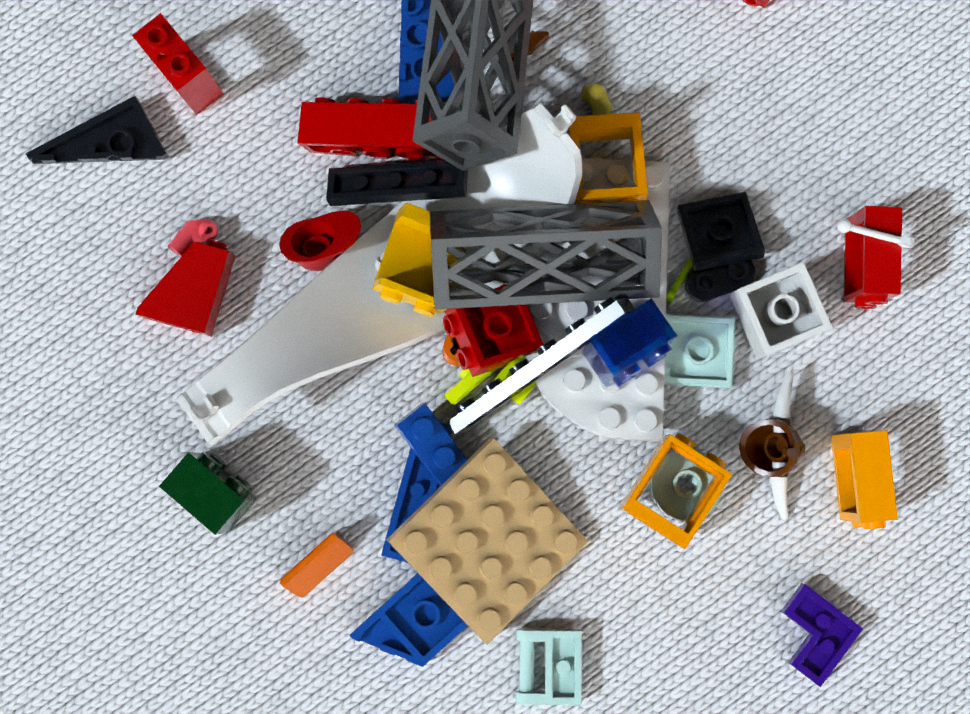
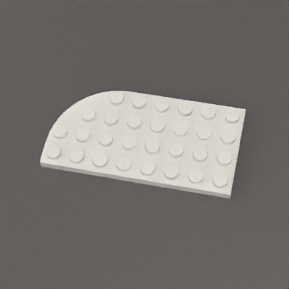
(573, 386)

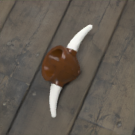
(774, 446)

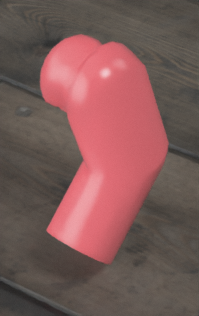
(193, 231)

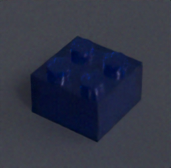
(629, 343)

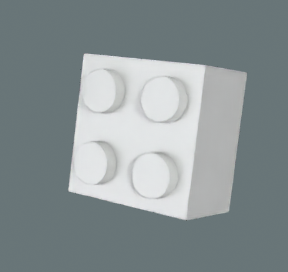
(780, 310)

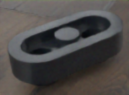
(721, 281)

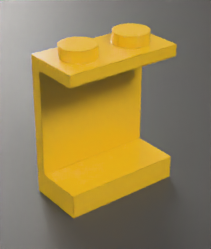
(407, 262)

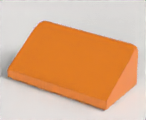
(317, 565)

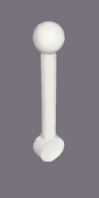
(845, 226)

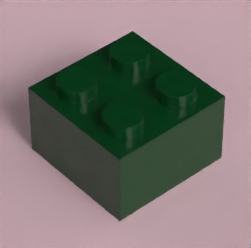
(209, 491)

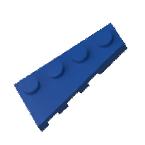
(412, 46)

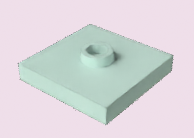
(701, 351)

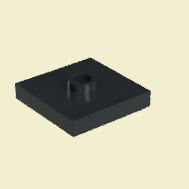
(720, 231)

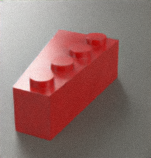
(360, 125)

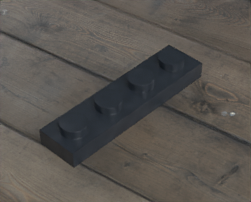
(395, 183)

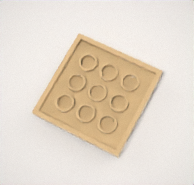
(488, 540)

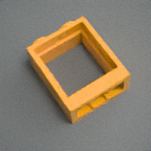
(612, 128)
(710, 463)
(864, 478)

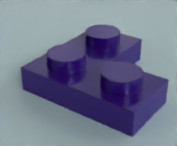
(829, 634)

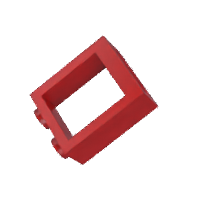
(178, 63)
(870, 263)

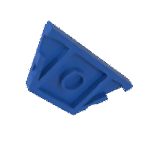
(411, 623)

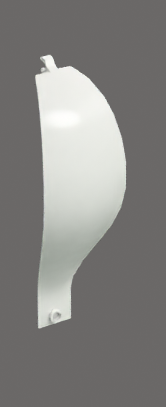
(345, 322)

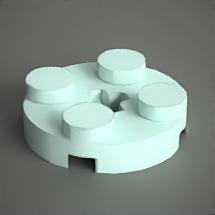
(666, 490)

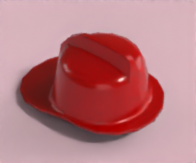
(320, 239)

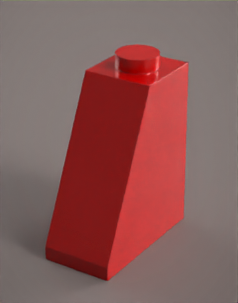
(191, 289)

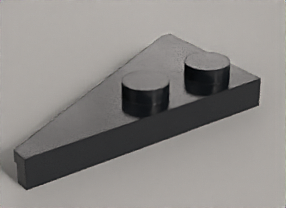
(114, 135)

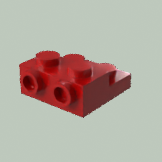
(492, 335)

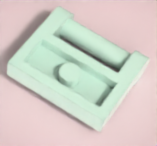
(562, 666)

